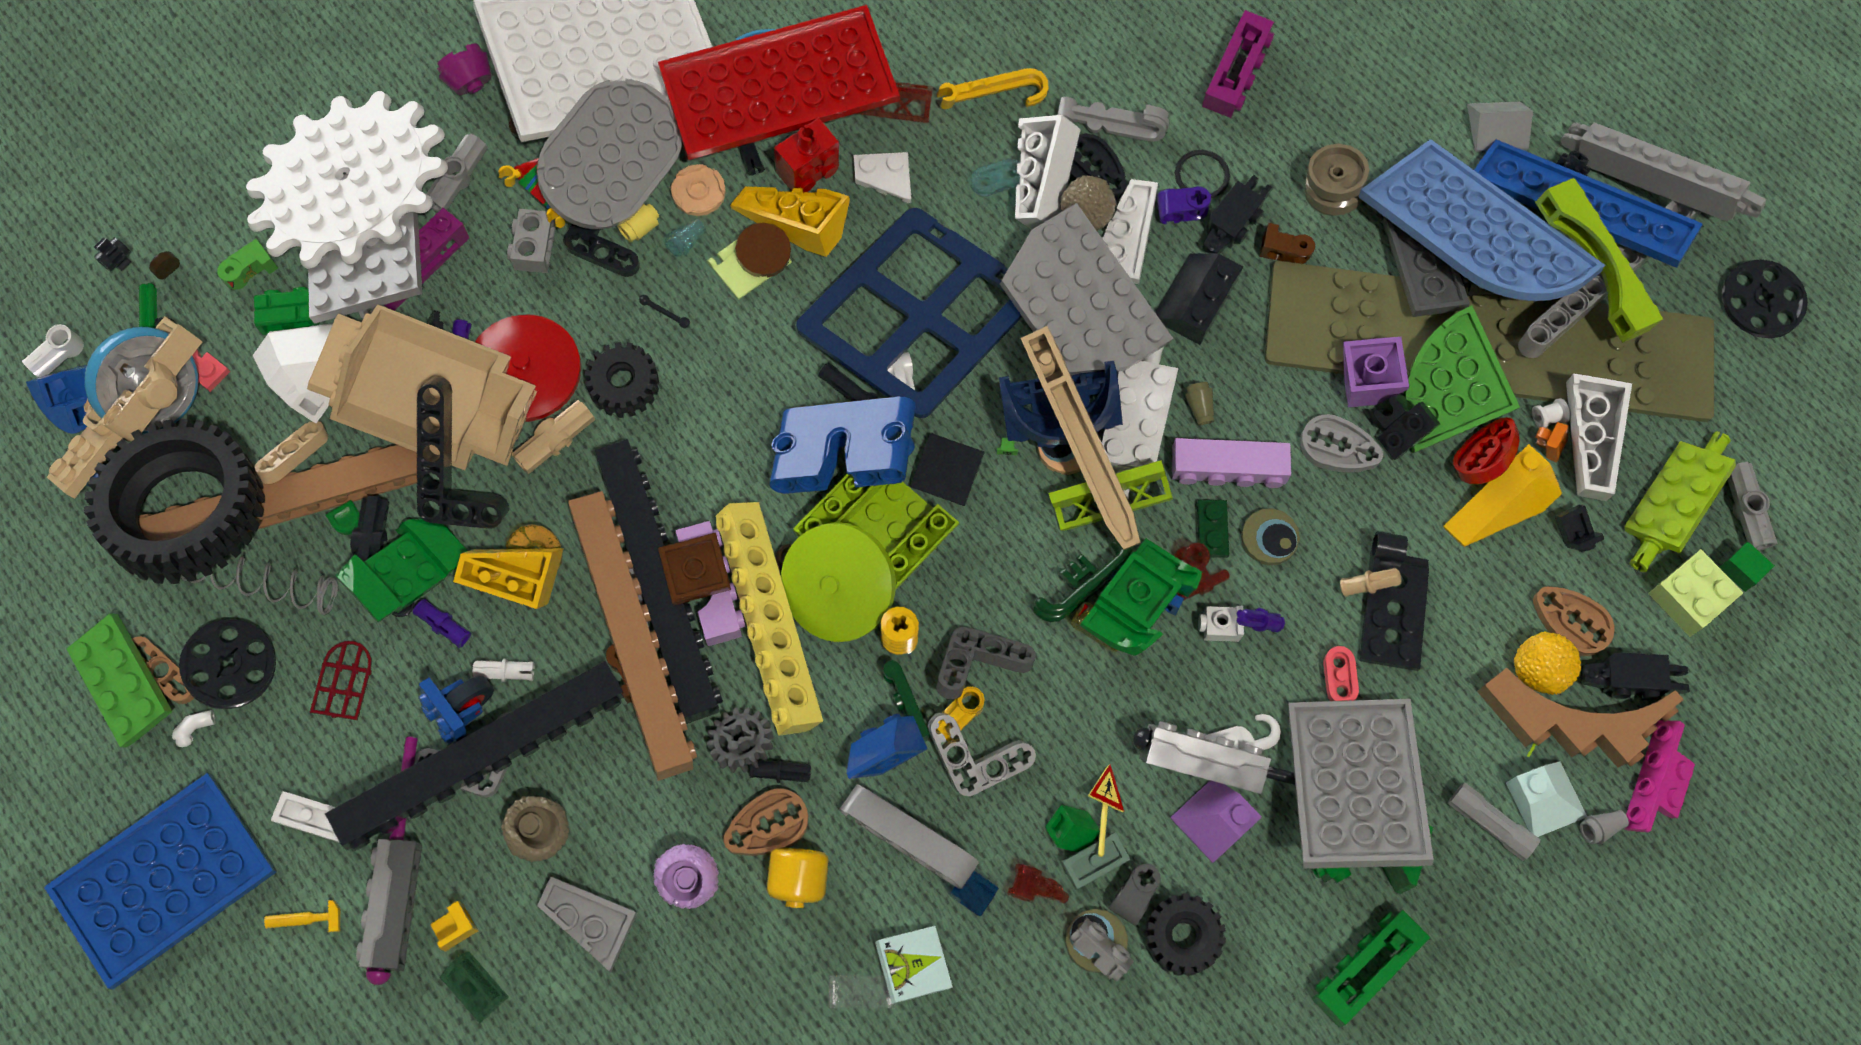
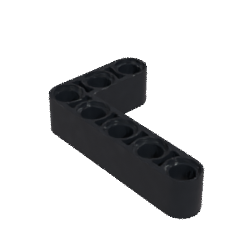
(441, 466)

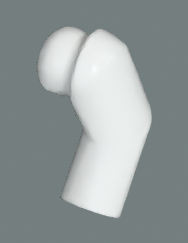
(183, 731)

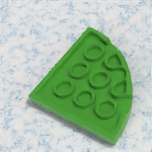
(1459, 379)

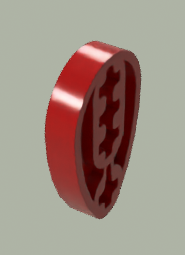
(1488, 452)

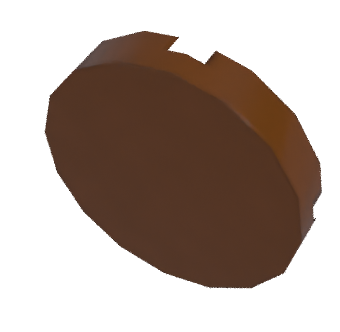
(763, 250)

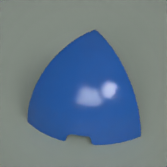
(62, 398)

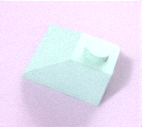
(1546, 799)

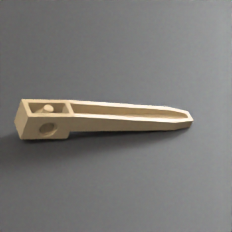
(1082, 436)

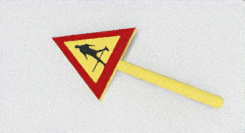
(1107, 793)

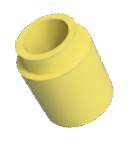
(640, 223)

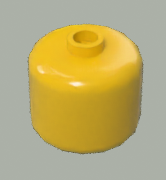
(797, 876)

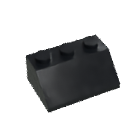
(1198, 294)

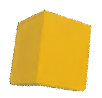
(453, 926)

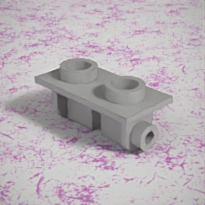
(1113, 958)

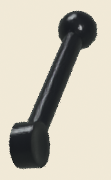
(684, 322)

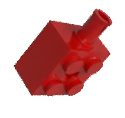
(807, 156)

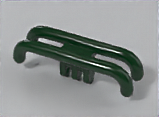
(1084, 583)

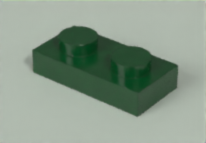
(1213, 527)

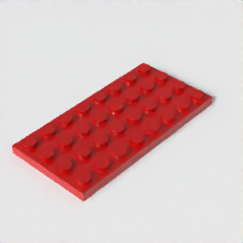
(778, 81)

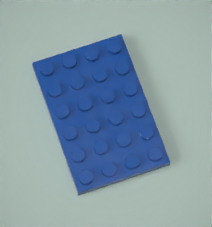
(159, 881)

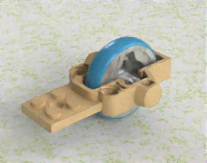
(129, 384)

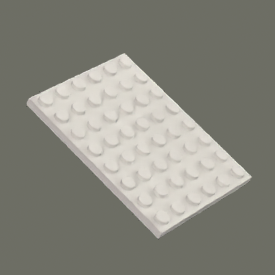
(561, 48)

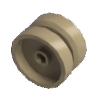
(1336, 179)

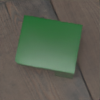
(1746, 567)
(1072, 828)

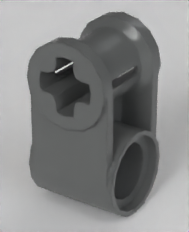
(1133, 897)

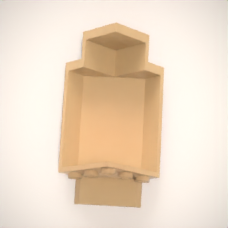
(381, 364)

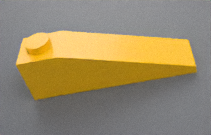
(807, 218)
(1516, 495)

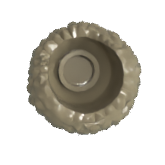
(1093, 198)
(535, 828)

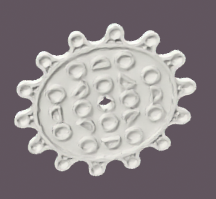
(384, 181)

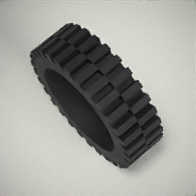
(145, 463)

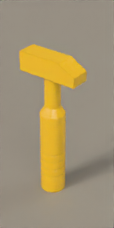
(307, 918)

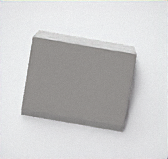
(1500, 121)

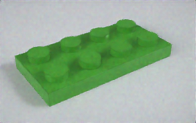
(119, 680)

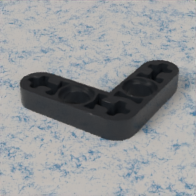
(589, 236)

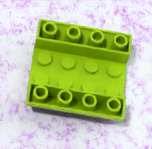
(889, 512)

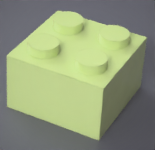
(1695, 593)

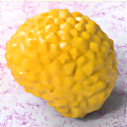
(1547, 663)

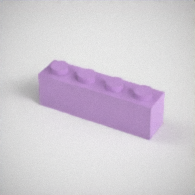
(1231, 462)

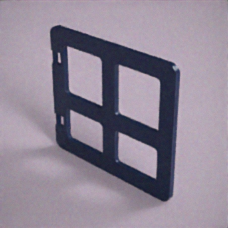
(922, 315)

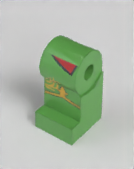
(245, 264)

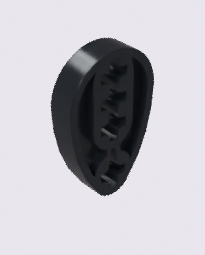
(1102, 155)

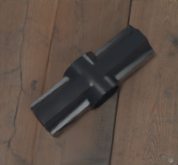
(370, 532)

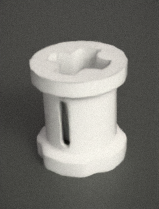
(1551, 413)

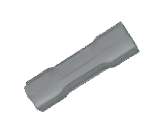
(1511, 835)

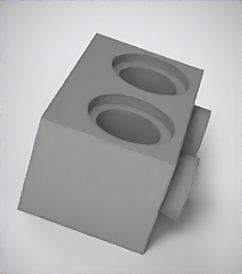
(538, 241)

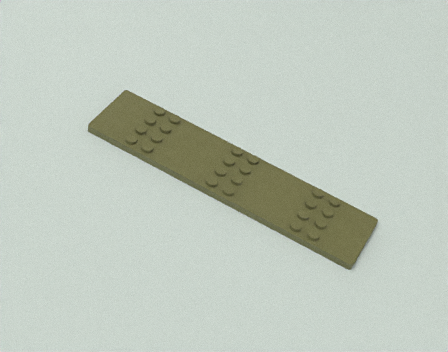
(1325, 306)

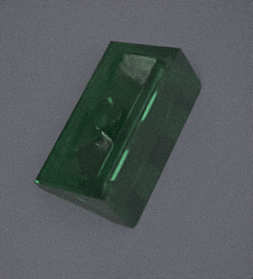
(473, 986)

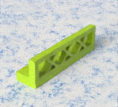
(1128, 479)

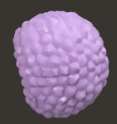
(686, 876)

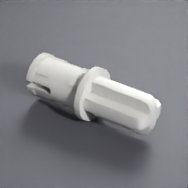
(504, 670)

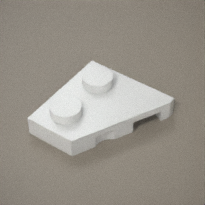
(885, 173)

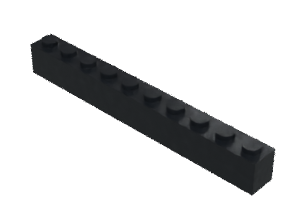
(671, 623)
(474, 756)

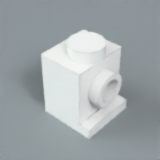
(1214, 631)

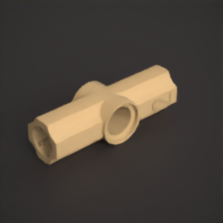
(553, 436)

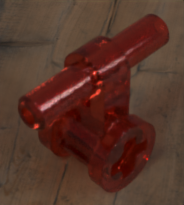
(1207, 581)
(1031, 883)

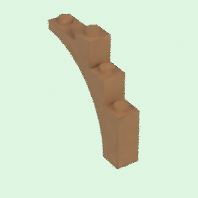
(1577, 731)

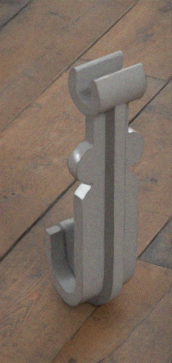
(1144, 126)

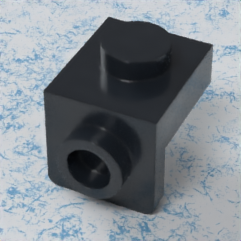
(1577, 529)

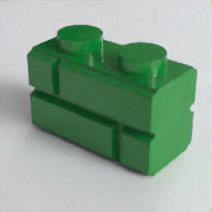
(282, 310)

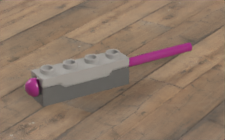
(390, 898)

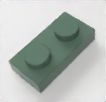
(1087, 865)

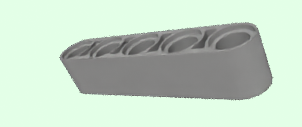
(909, 836)

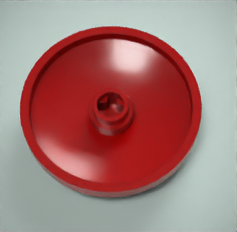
(539, 355)

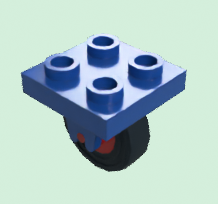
(454, 705)

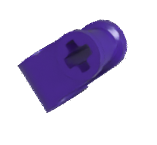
(1181, 204)

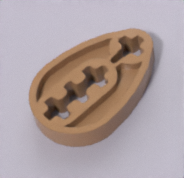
(1565, 603)
(780, 836)

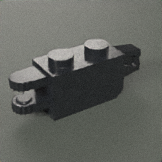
(1234, 215)
(1635, 675)

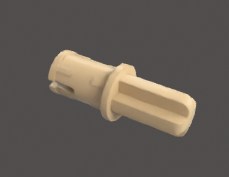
(1370, 582)

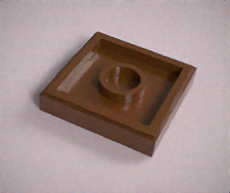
(694, 569)

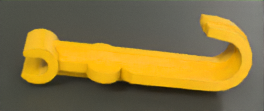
(994, 85)

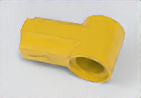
(960, 713)

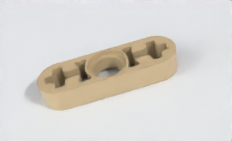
(303, 443)

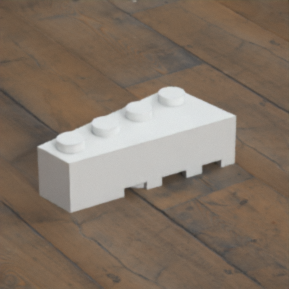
(1045, 167)
(1597, 432)

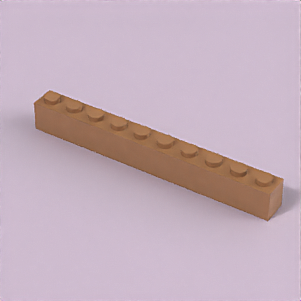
(301, 492)
(631, 637)

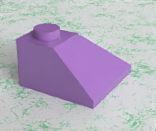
(1374, 370)
(1215, 819)

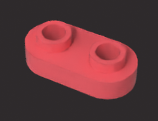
(1341, 677)

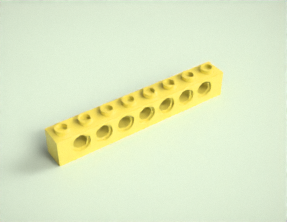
(768, 618)

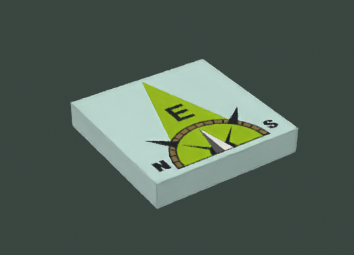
(913, 964)

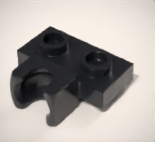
(1405, 425)

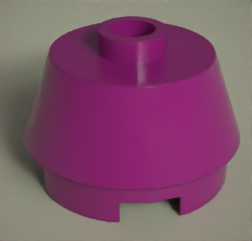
(465, 70)

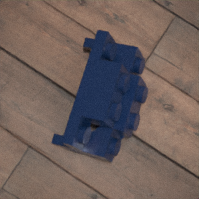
(1042, 424)

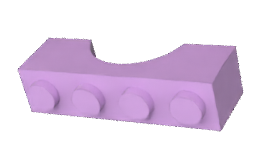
(718, 617)

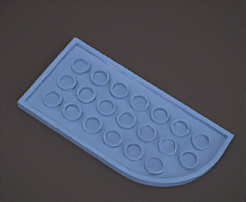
(1479, 227)

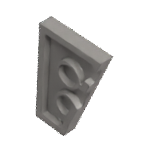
(588, 919)

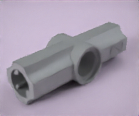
(463, 161)
(1755, 522)

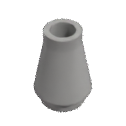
(1601, 827)

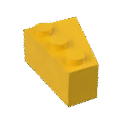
(512, 574)

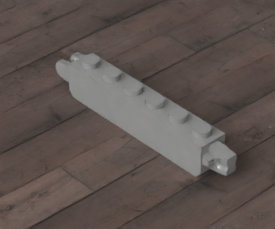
(1663, 172)

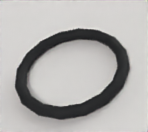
(1207, 153)

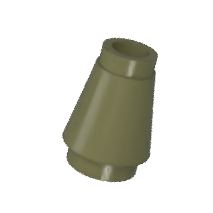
(1201, 402)

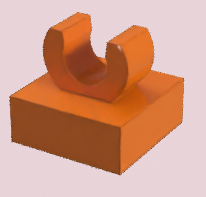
(1553, 441)

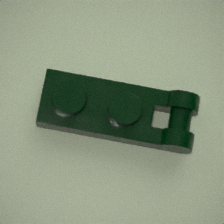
(904, 697)

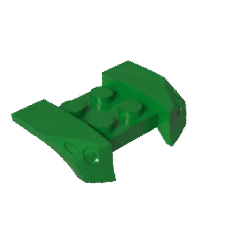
(402, 569)
(1139, 597)

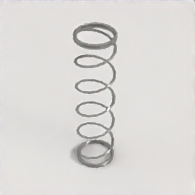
(321, 587)

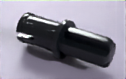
(781, 771)

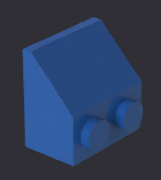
(885, 747)

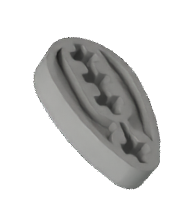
(1330, 457)

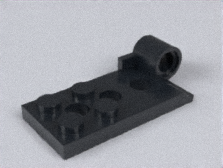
(1386, 553)

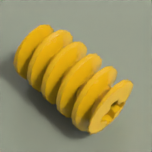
(899, 630)

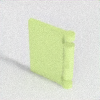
(732, 273)

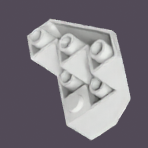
(287, 364)

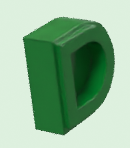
(344, 518)

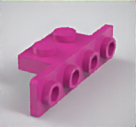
(1661, 779)

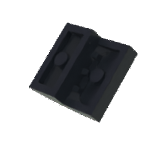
(947, 469)

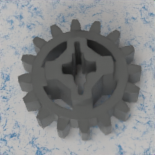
(742, 742)

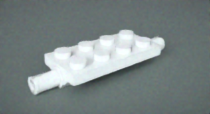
(1145, 404)

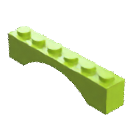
(1571, 212)

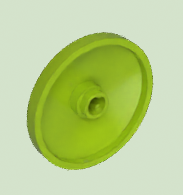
(838, 581)

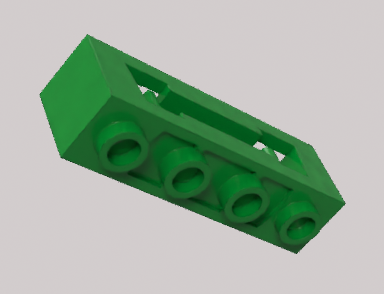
(1405, 932)

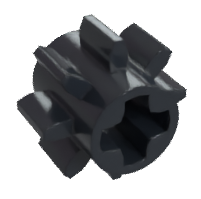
(1575, 161)
(112, 254)

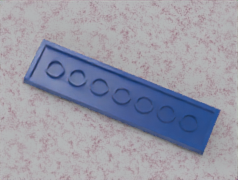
(1627, 217)

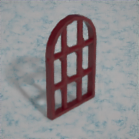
(348, 691)

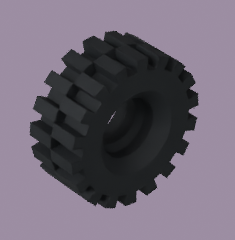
(624, 399)
(1207, 928)

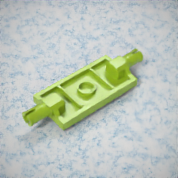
(1679, 498)

